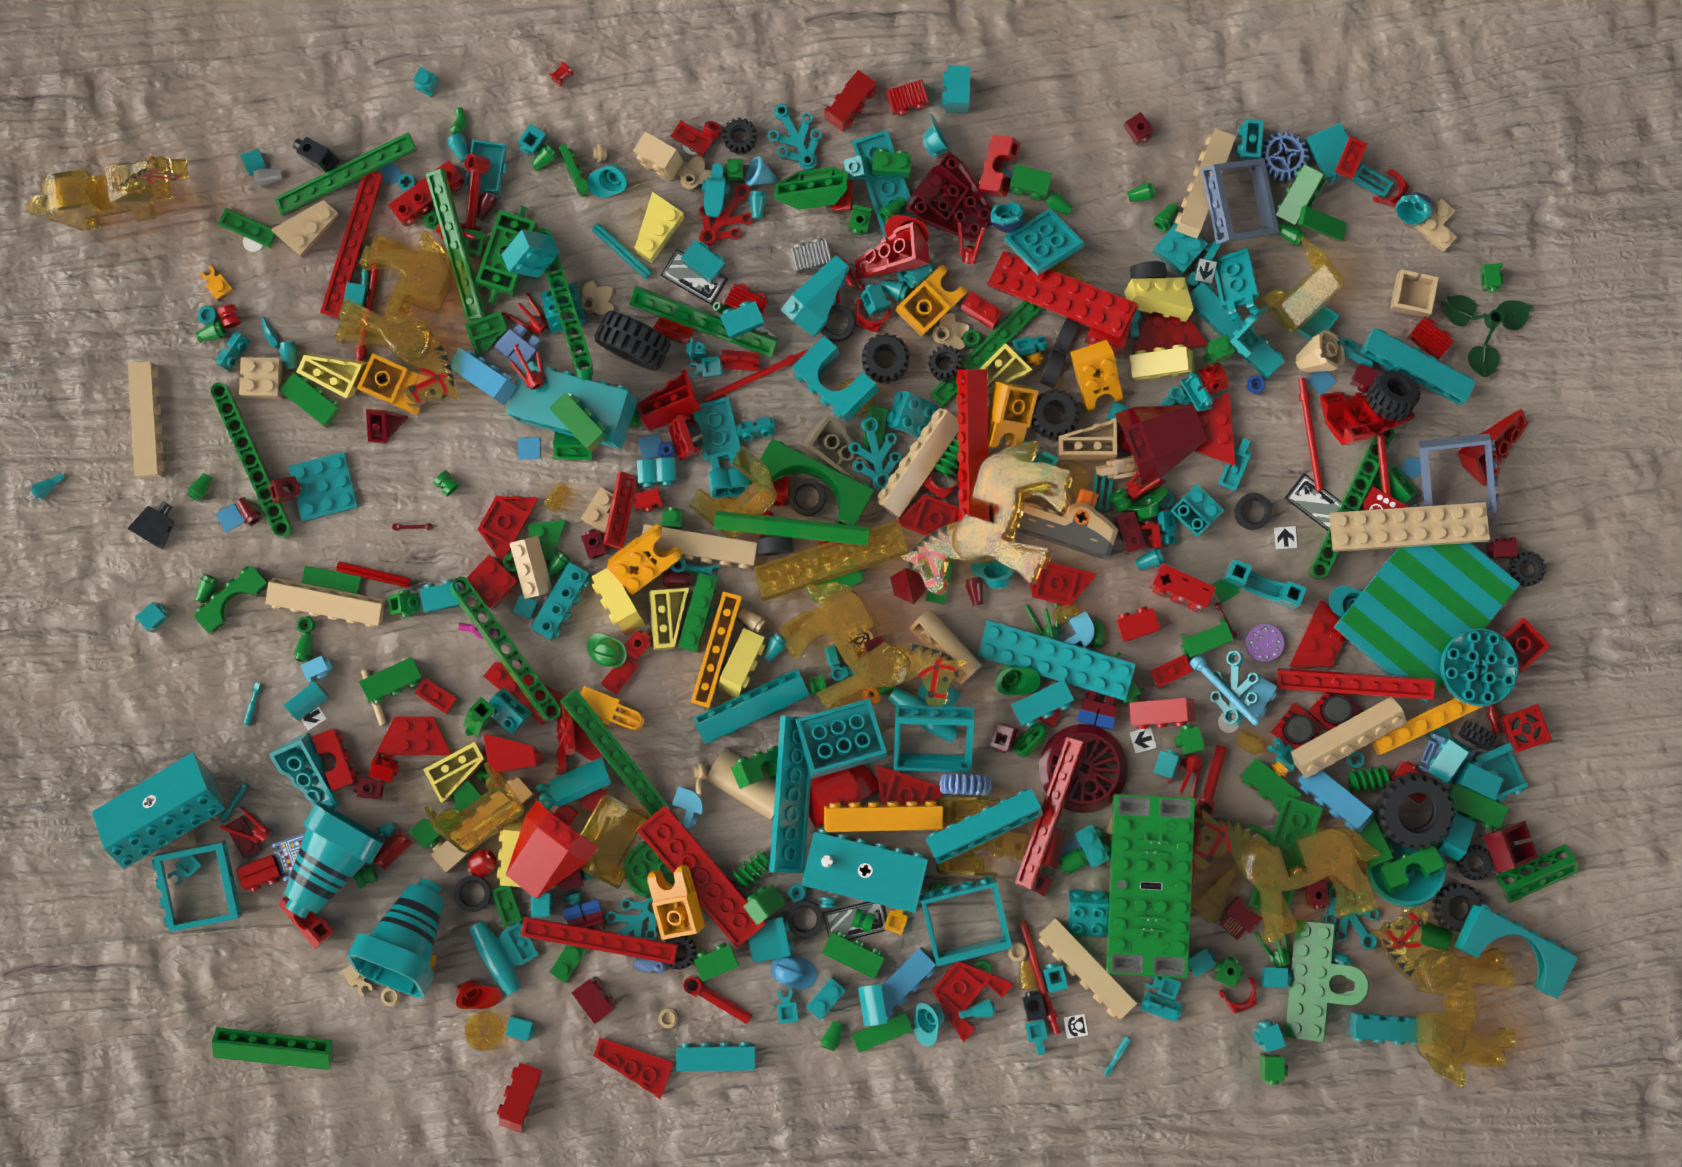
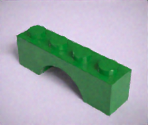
(697, 613)
(212, 615)
(424, 832)

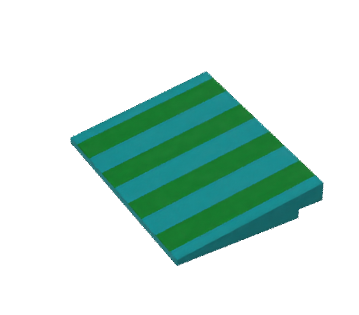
(1421, 604)

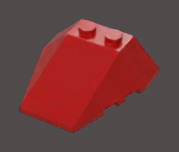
(1353, 419)
(840, 787)
(547, 851)

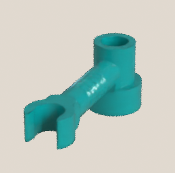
(695, 568)

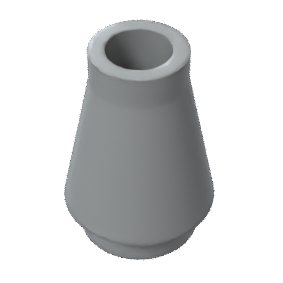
(266, 176)

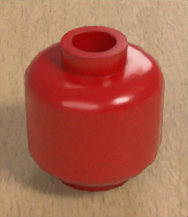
(482, 862)

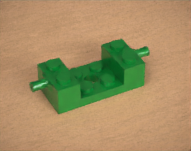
(493, 270)

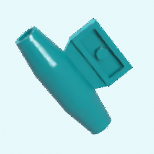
(903, 697)
(503, 953)

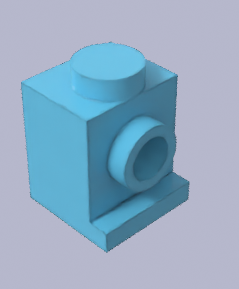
(316, 668)

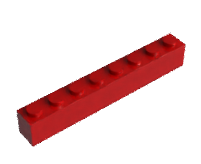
(972, 438)

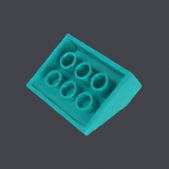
(840, 738)

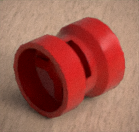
(229, 316)

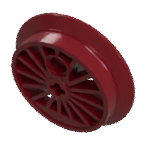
(1086, 734)

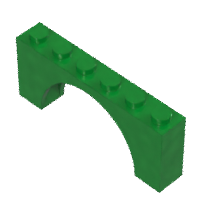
(850, 494)

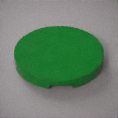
(639, 864)

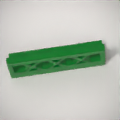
(1544, 877)

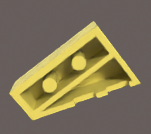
(657, 227)
(1162, 362)
(1005, 367)
(666, 615)
(741, 663)
(508, 837)

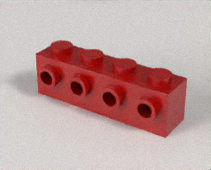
(419, 199)

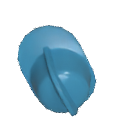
(794, 972)

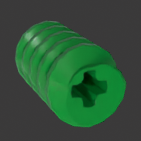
(951, 462)
(1368, 778)
(752, 869)

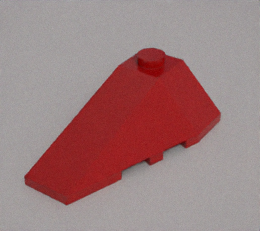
(897, 253)
(1504, 434)

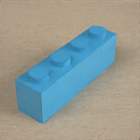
(484, 377)
(1337, 799)
(905, 979)

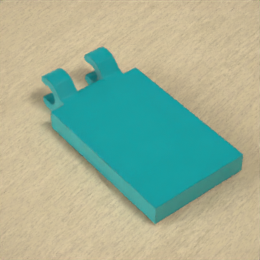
(1236, 282)
(718, 431)
(575, 784)

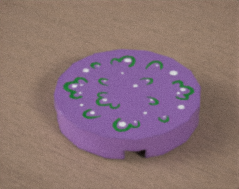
(1264, 642)

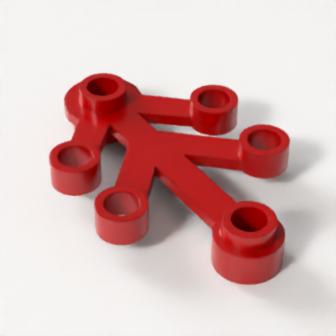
(724, 219)

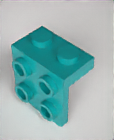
(551, 312)
(1245, 338)
(910, 413)
(1087, 912)
(771, 941)

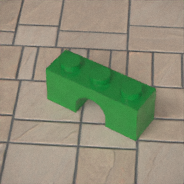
(749, 770)
(1425, 860)

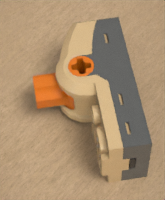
(1092, 536)

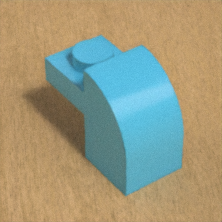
(1082, 628)
(691, 802)

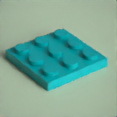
(1043, 241)
(324, 486)

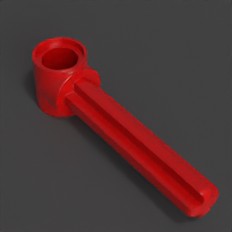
(477, 166)
(1212, 781)
(717, 1000)

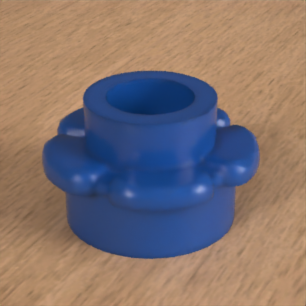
(1256, 389)
(671, 449)

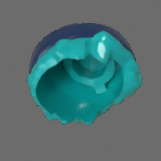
(1414, 208)
(1007, 216)

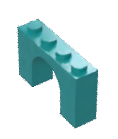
(843, 402)
(1285, 594)

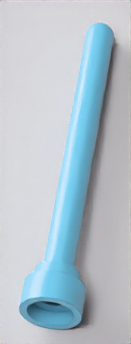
(1198, 663)

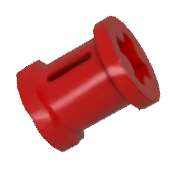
(561, 74)

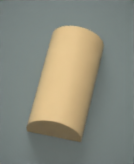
(937, 635)
(756, 796)

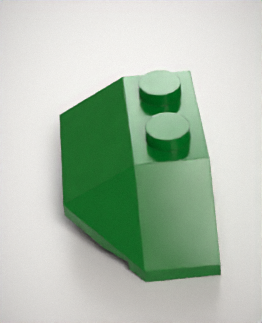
(812, 188)

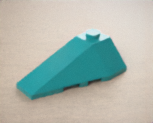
(305, 769)

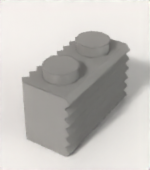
(811, 255)

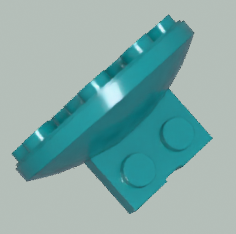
(1479, 667)

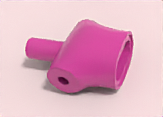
(471, 628)

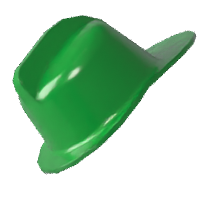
(1148, 505)
(606, 650)
(1017, 680)

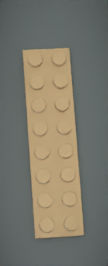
(1409, 527)

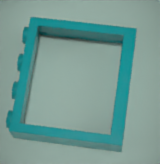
(933, 716)
(227, 879)
(972, 950)

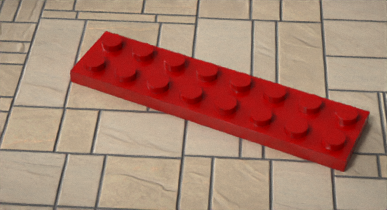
(1063, 296)
(713, 887)

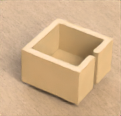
(658, 156)
(1413, 296)
(261, 378)

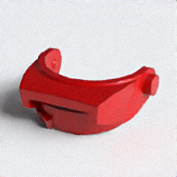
(1403, 188)
(874, 326)
(937, 490)
(1250, 1002)

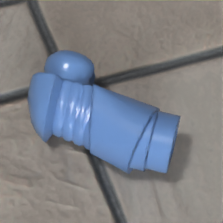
(649, 965)

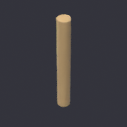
(377, 708)

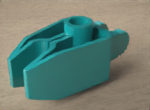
(715, 190)

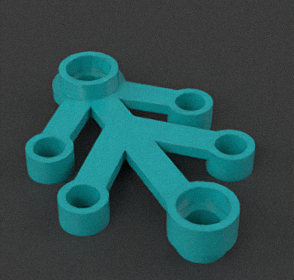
(796, 139)
(876, 455)
(1237, 690)
(1353, 919)
(634, 921)

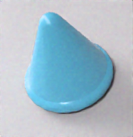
(759, 173)

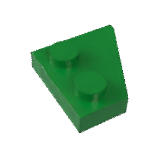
(485, 332)
(548, 534)

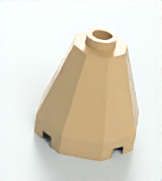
(1321, 353)

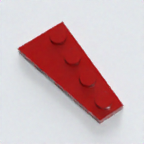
(501, 679)
(639, 1066)

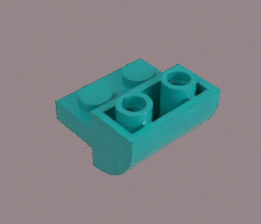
(1197, 510)

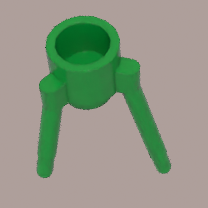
(1050, 631)
(1281, 955)

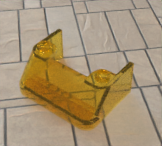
(1308, 296)
(753, 500)
(482, 817)
(966, 862)

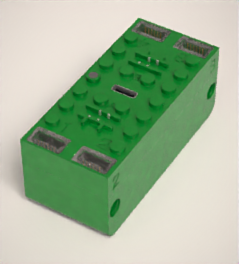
(1150, 886)

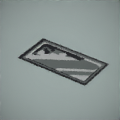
(690, 281)
(1311, 502)
(842, 918)

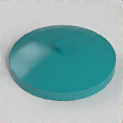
(1418, 890)

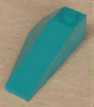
(813, 300)

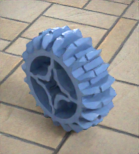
(1298, 151)
(965, 784)

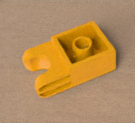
(934, 298)
(1096, 373)
(389, 391)
(1010, 413)
(646, 556)
(611, 710)
(675, 905)

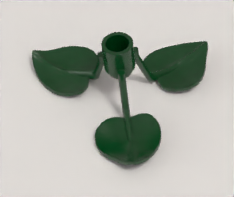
(1509, 313)

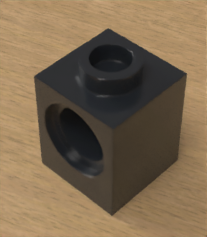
(1036, 1014)

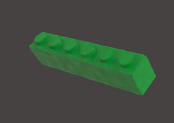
(272, 1048)

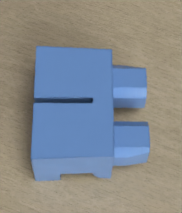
(514, 337)

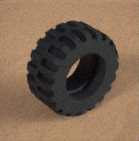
(632, 340)
(1436, 825)

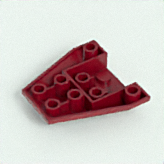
(949, 197)
(1160, 437)

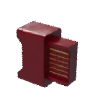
(1238, 919)

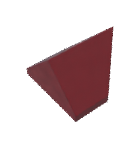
(382, 424)
(908, 585)

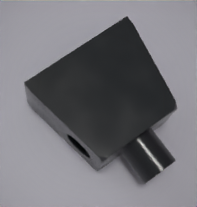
(315, 154)
(154, 525)

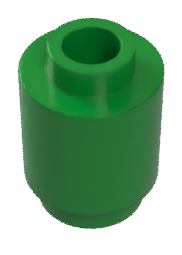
(1073, 861)

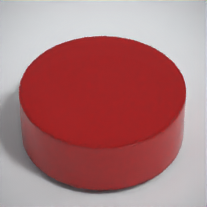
(712, 129)

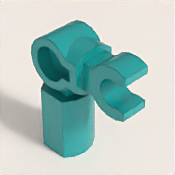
(1176, 394)
(838, 673)

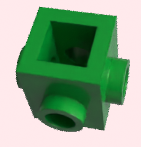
(404, 603)
(1221, 971)

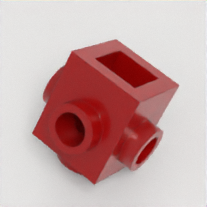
(1213, 378)

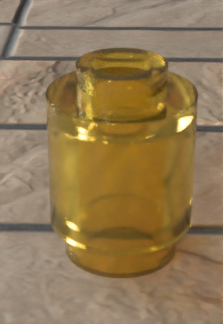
(1250, 742)

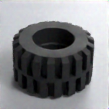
(885, 342)
(1393, 395)
(1066, 402)
(1442, 901)

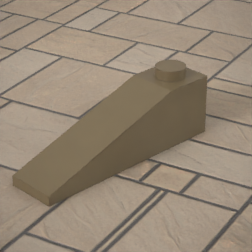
(830, 444)

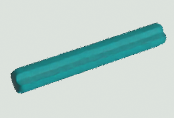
(622, 251)

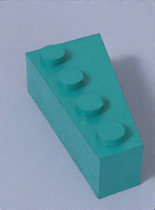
(1382, 1028)

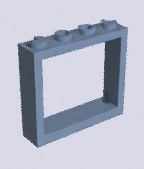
(1218, 203)
(1455, 442)

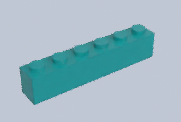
(1209, 308)
(1420, 367)
(751, 706)
(984, 826)

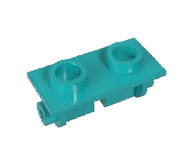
(695, 350)
(228, 358)
(1199, 397)
(764, 428)
(1161, 1006)

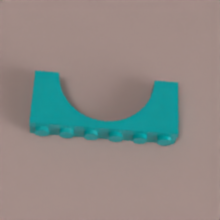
(1553, 962)

